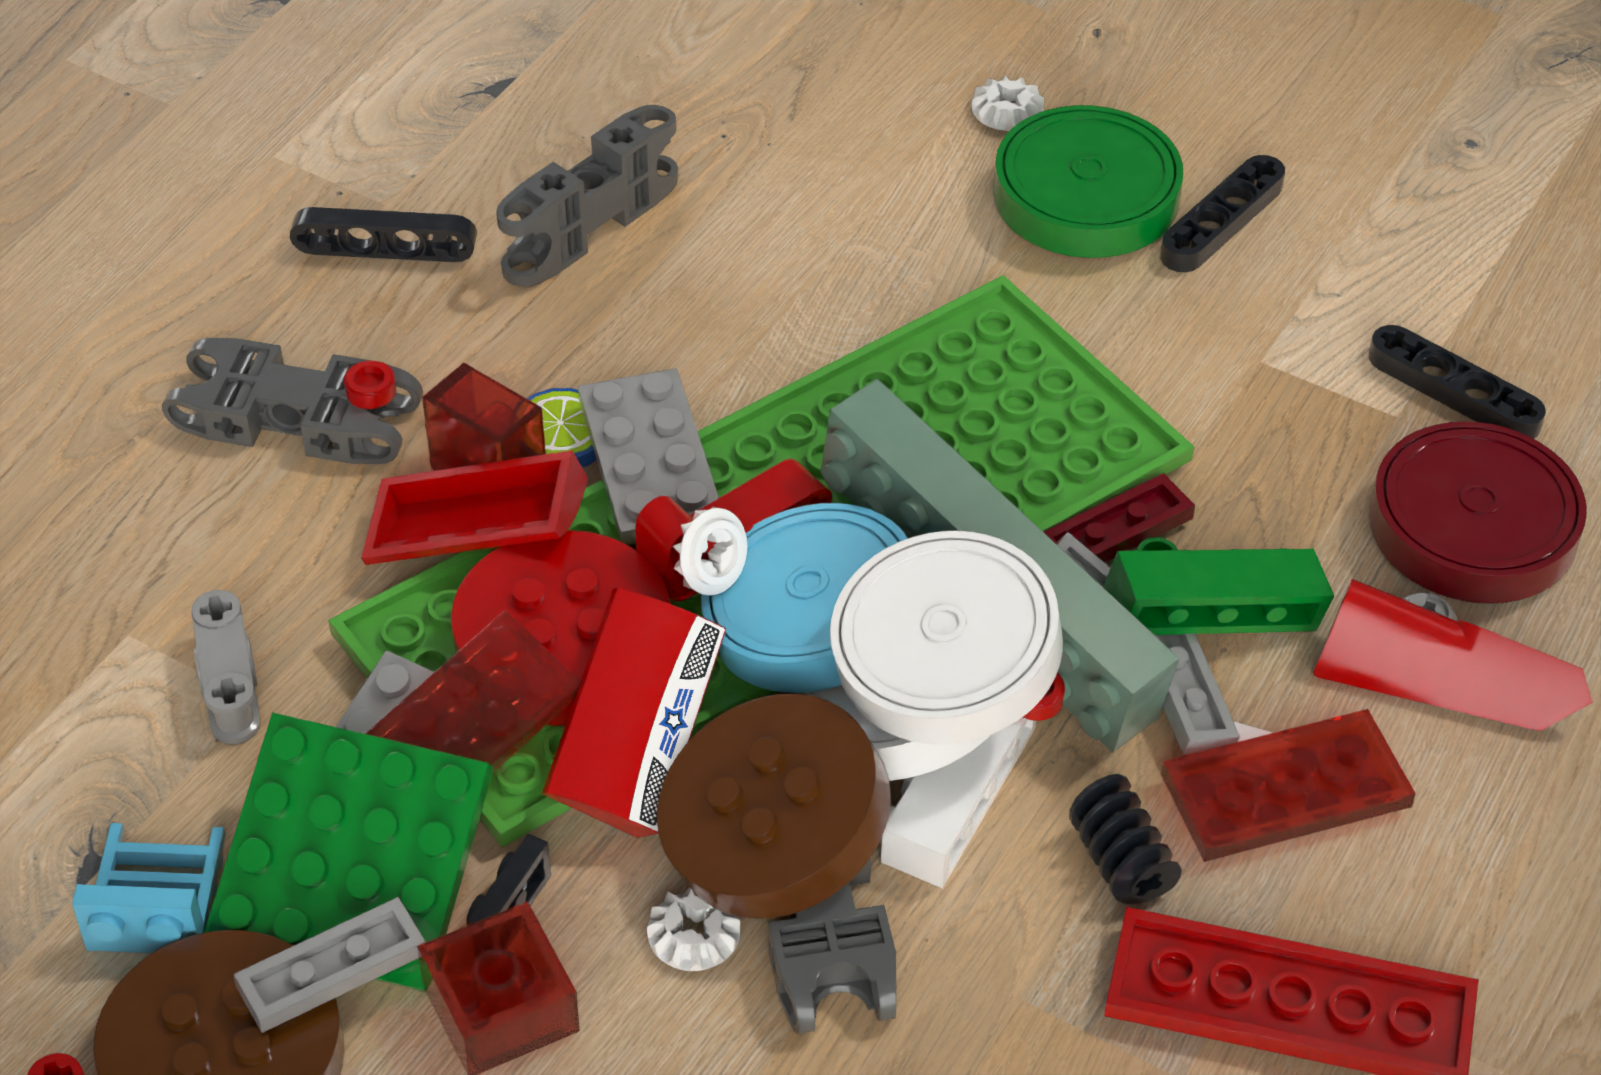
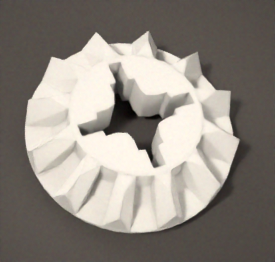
(1004, 114)
(726, 557)
(688, 949)

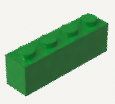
(1221, 590)

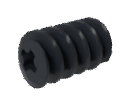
(1123, 841)

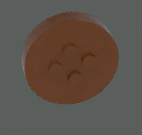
(774, 806)
(187, 1017)

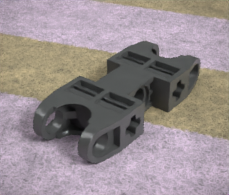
(566, 206)
(285, 400)
(832, 952)

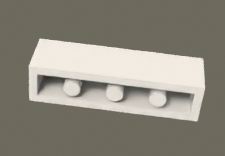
(947, 805)

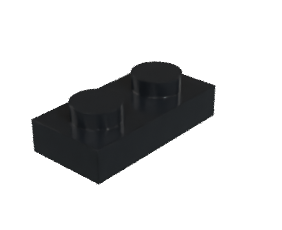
(518, 880)

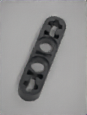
(1232, 217)
(384, 241)
(1393, 353)

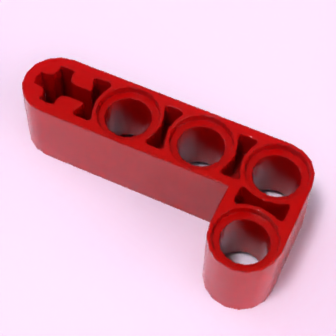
(769, 493)

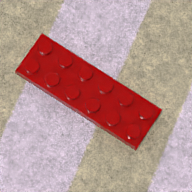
(1291, 997)

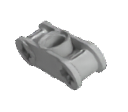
(225, 667)

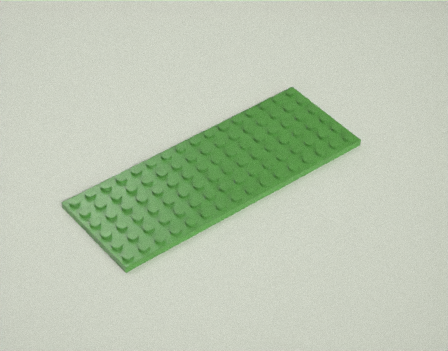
(978, 371)

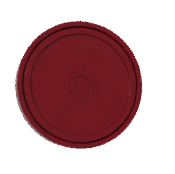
(1477, 512)

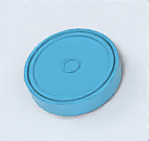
(788, 590)

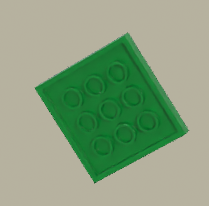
(345, 827)

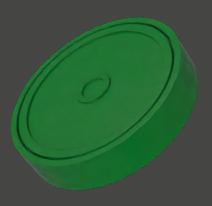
(1088, 181)

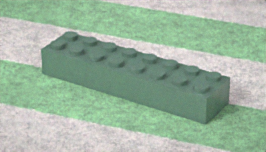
(904, 470)

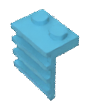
(147, 908)

